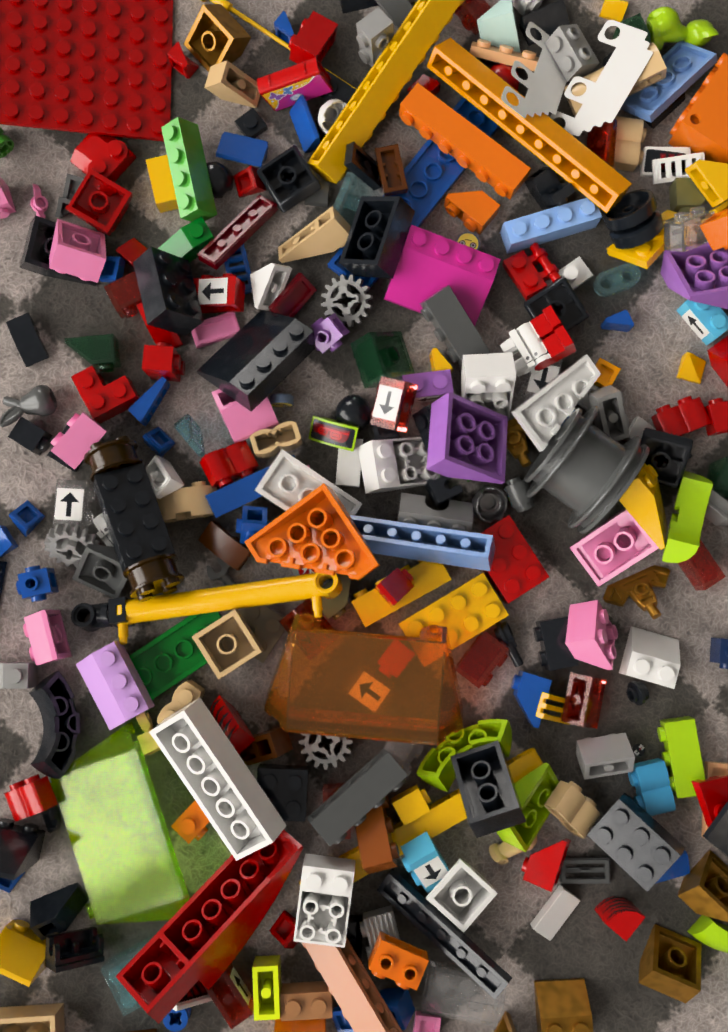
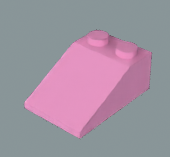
(613, 547)

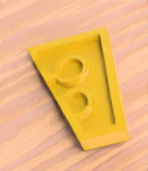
(643, 254)

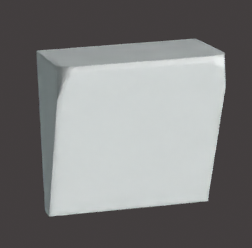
(637, 428)

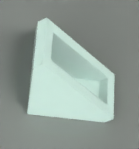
(500, 25)

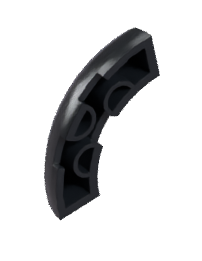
(60, 725)

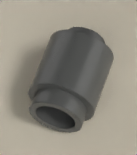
(517, 494)

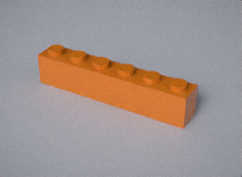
(463, 141)

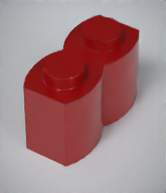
(683, 418)
(228, 464)
(30, 797)

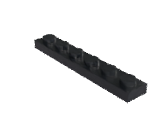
(444, 934)

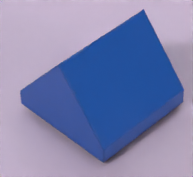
(158, 441)

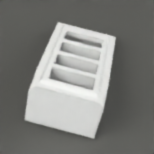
(656, 167)

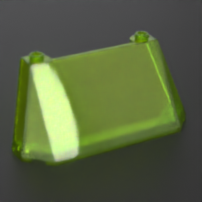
(120, 834)

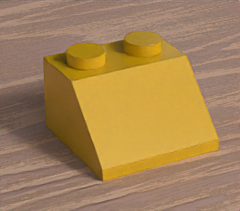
(21, 953)

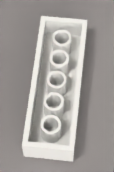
(218, 779)

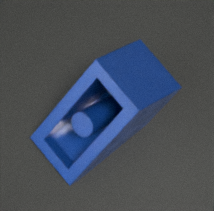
(528, 692)

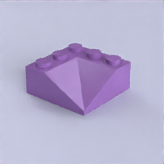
(698, 274)
(467, 440)

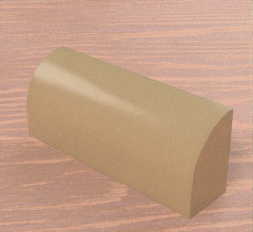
(652, 73)

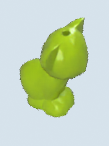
(667, 28)

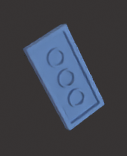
(684, 67)

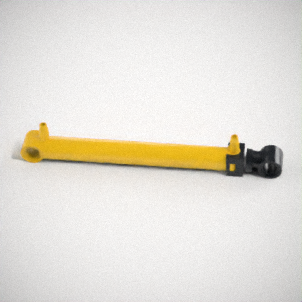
(126, 612)

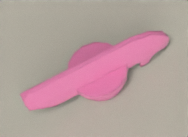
(38, 202)

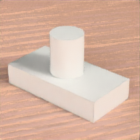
(575, 273)

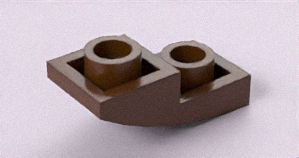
(225, 545)

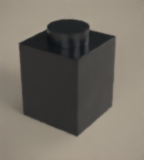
(30, 436)

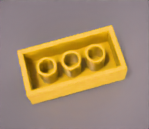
(463, 611)

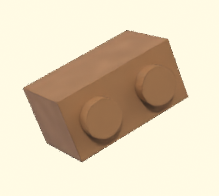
(305, 1001)

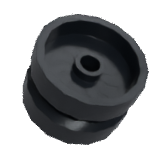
(634, 219)

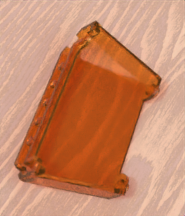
(366, 684)

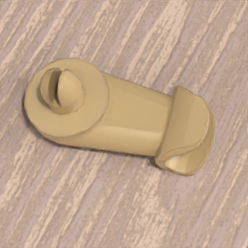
(503, 851)

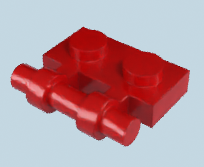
(525, 275)

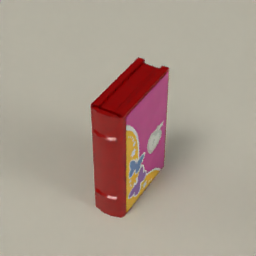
(287, 85)

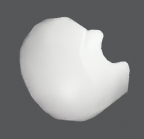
(329, 113)

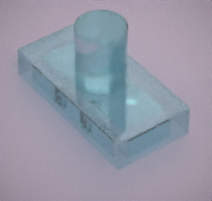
(345, 198)

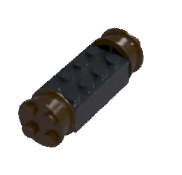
(133, 518)

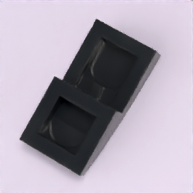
(27, 339)

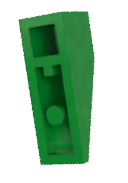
(188, 240)

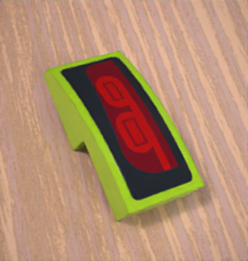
(333, 433)

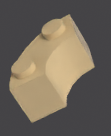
(186, 503)

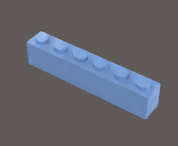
(427, 543)

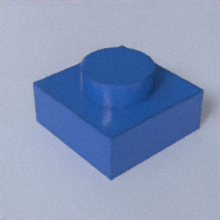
(112, 269)

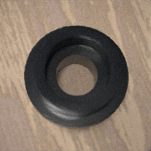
(637, 692)

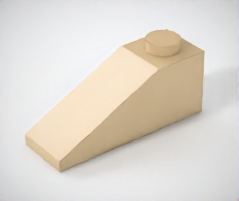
(317, 238)

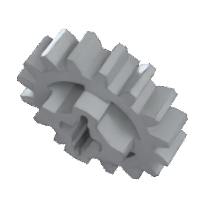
(345, 290)
(68, 543)
(331, 755)

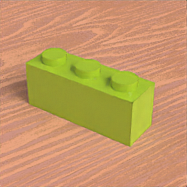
(681, 754)

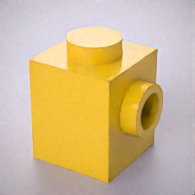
(411, 804)

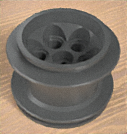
(586, 469)

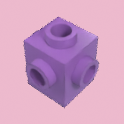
(329, 333)

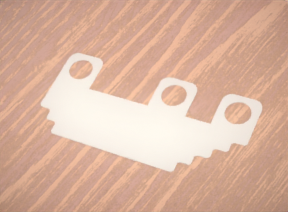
(544, 85)
(607, 95)

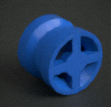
(177, 1024)

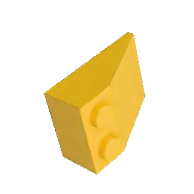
(646, 506)

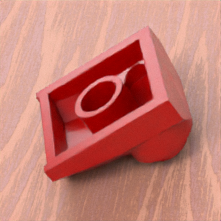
(103, 155)
(100, 202)

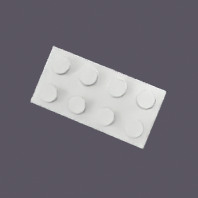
(291, 480)

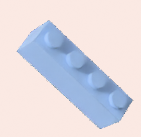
(550, 224)

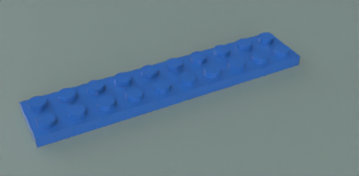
(428, 179)

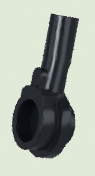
(504, 633)

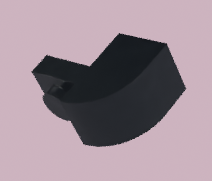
(547, 188)

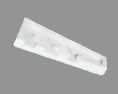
(550, 406)

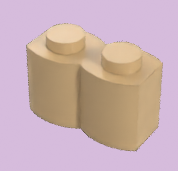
(628, 143)
(270, 442)
(183, 695)
(572, 808)

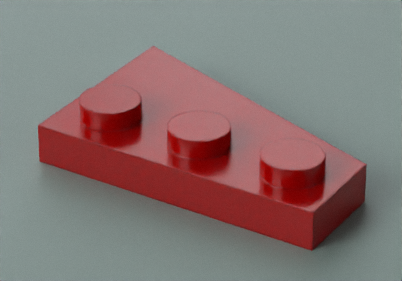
(711, 796)

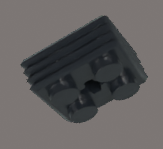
(292, 165)
(559, 294)
(676, 452)

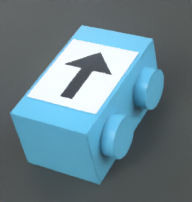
(704, 320)
(424, 861)

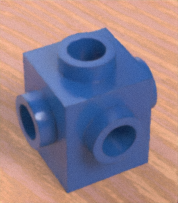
(251, 522)
(37, 583)

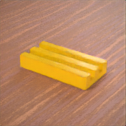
(542, 705)

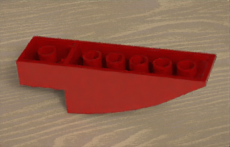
(209, 928)

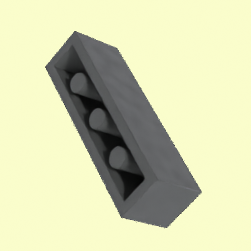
(452, 325)
(357, 797)

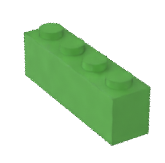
(188, 170)

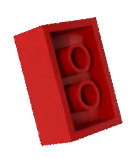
(514, 564)

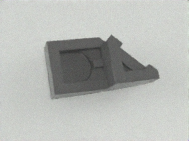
(71, 186)

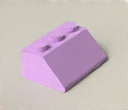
(115, 684)

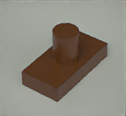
(391, 170)

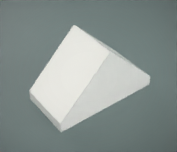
(268, 284)

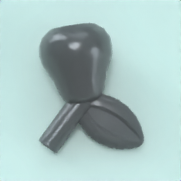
(36, 402)

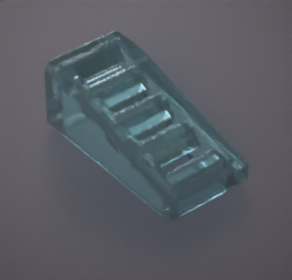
(191, 433)

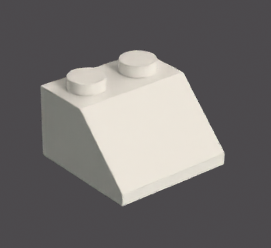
(651, 658)
(462, 895)

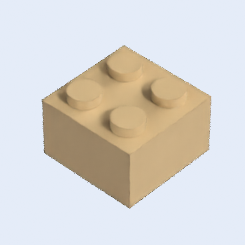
(227, 643)

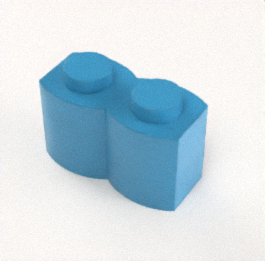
(652, 786)

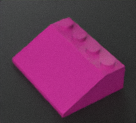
(435, 262)

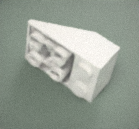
(489, 380)
(394, 464)
(324, 900)

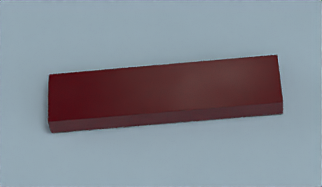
(237, 232)

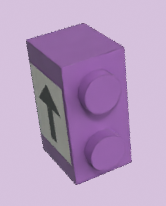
(430, 384)

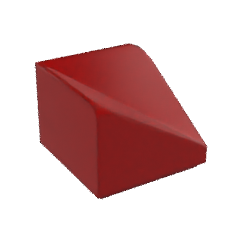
(181, 62)

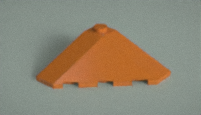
(315, 536)

